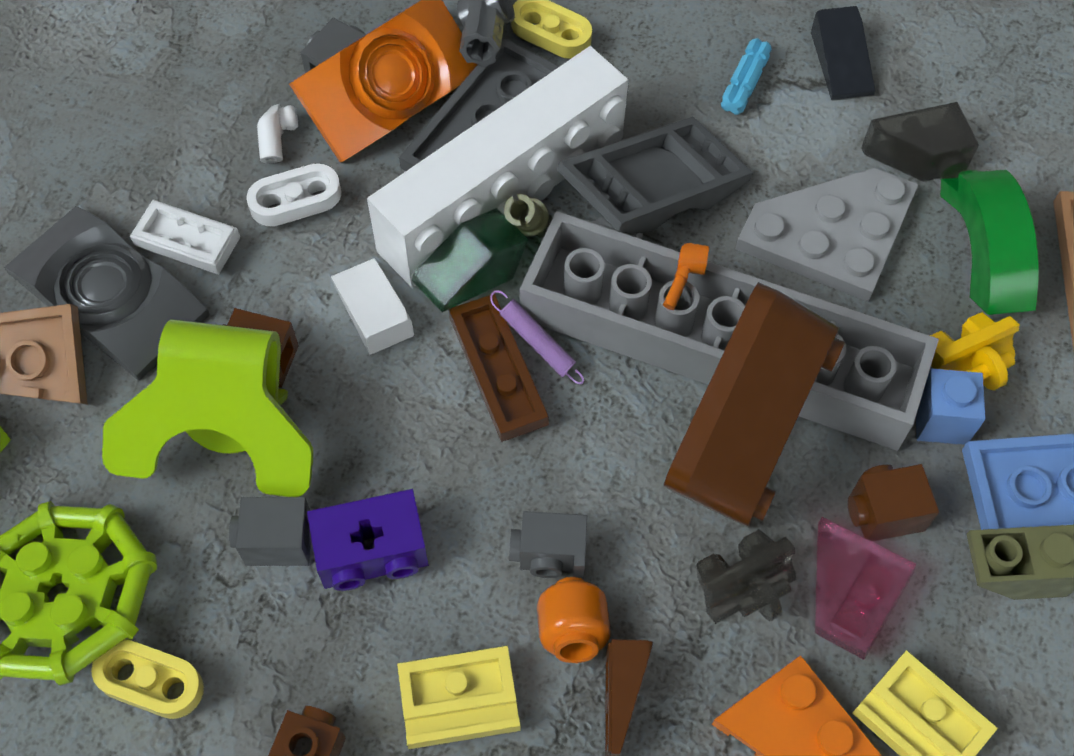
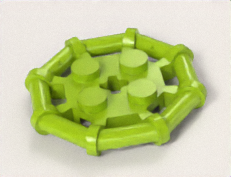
(86, 602)

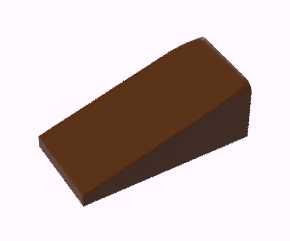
(623, 677)

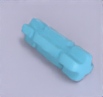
(746, 76)

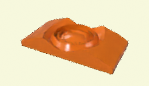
(384, 78)

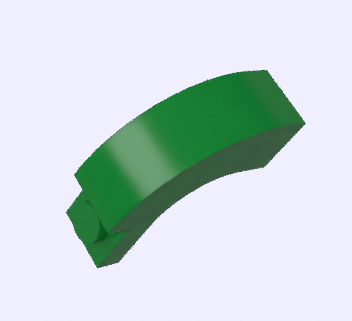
(1000, 239)

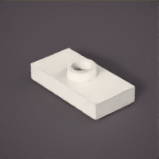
(185, 236)

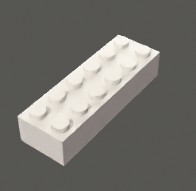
(499, 157)

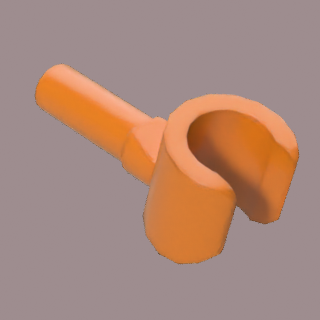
(691, 260)

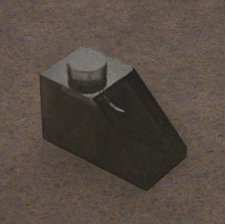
(923, 142)

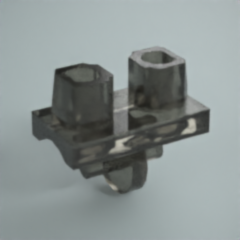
(752, 582)

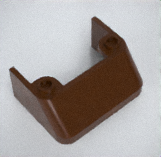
(752, 405)

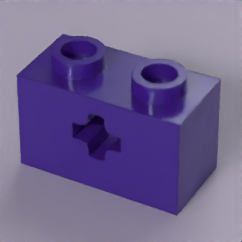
(341, 533)

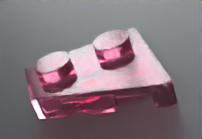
(855, 587)

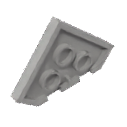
(832, 230)

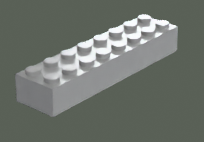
(613, 295)

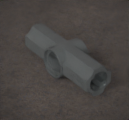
(483, 28)

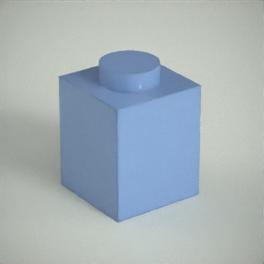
(950, 407)

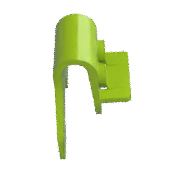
(225, 396)

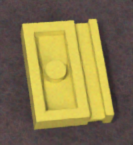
(458, 697)
(922, 714)

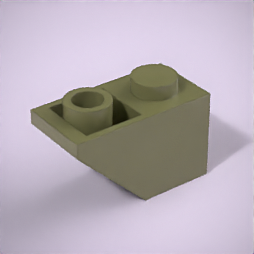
(1024, 561)

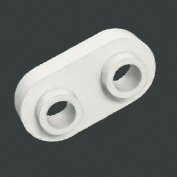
(293, 194)

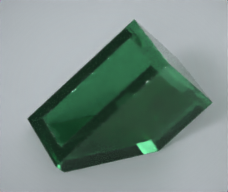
(471, 260)

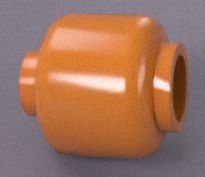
(573, 620)

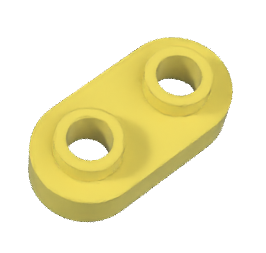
(555, 28)
(150, 680)

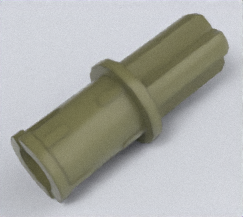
(528, 215)

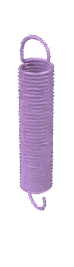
(537, 337)

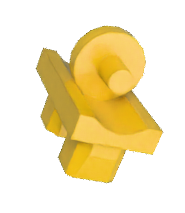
(982, 348)

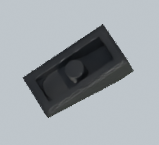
(843, 52)

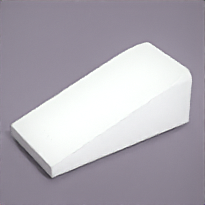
(373, 306)

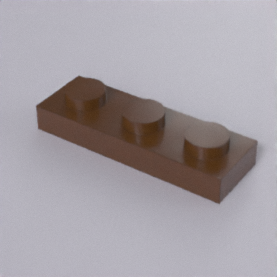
(498, 368)

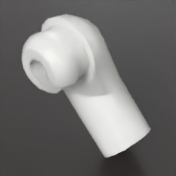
(270, 129)

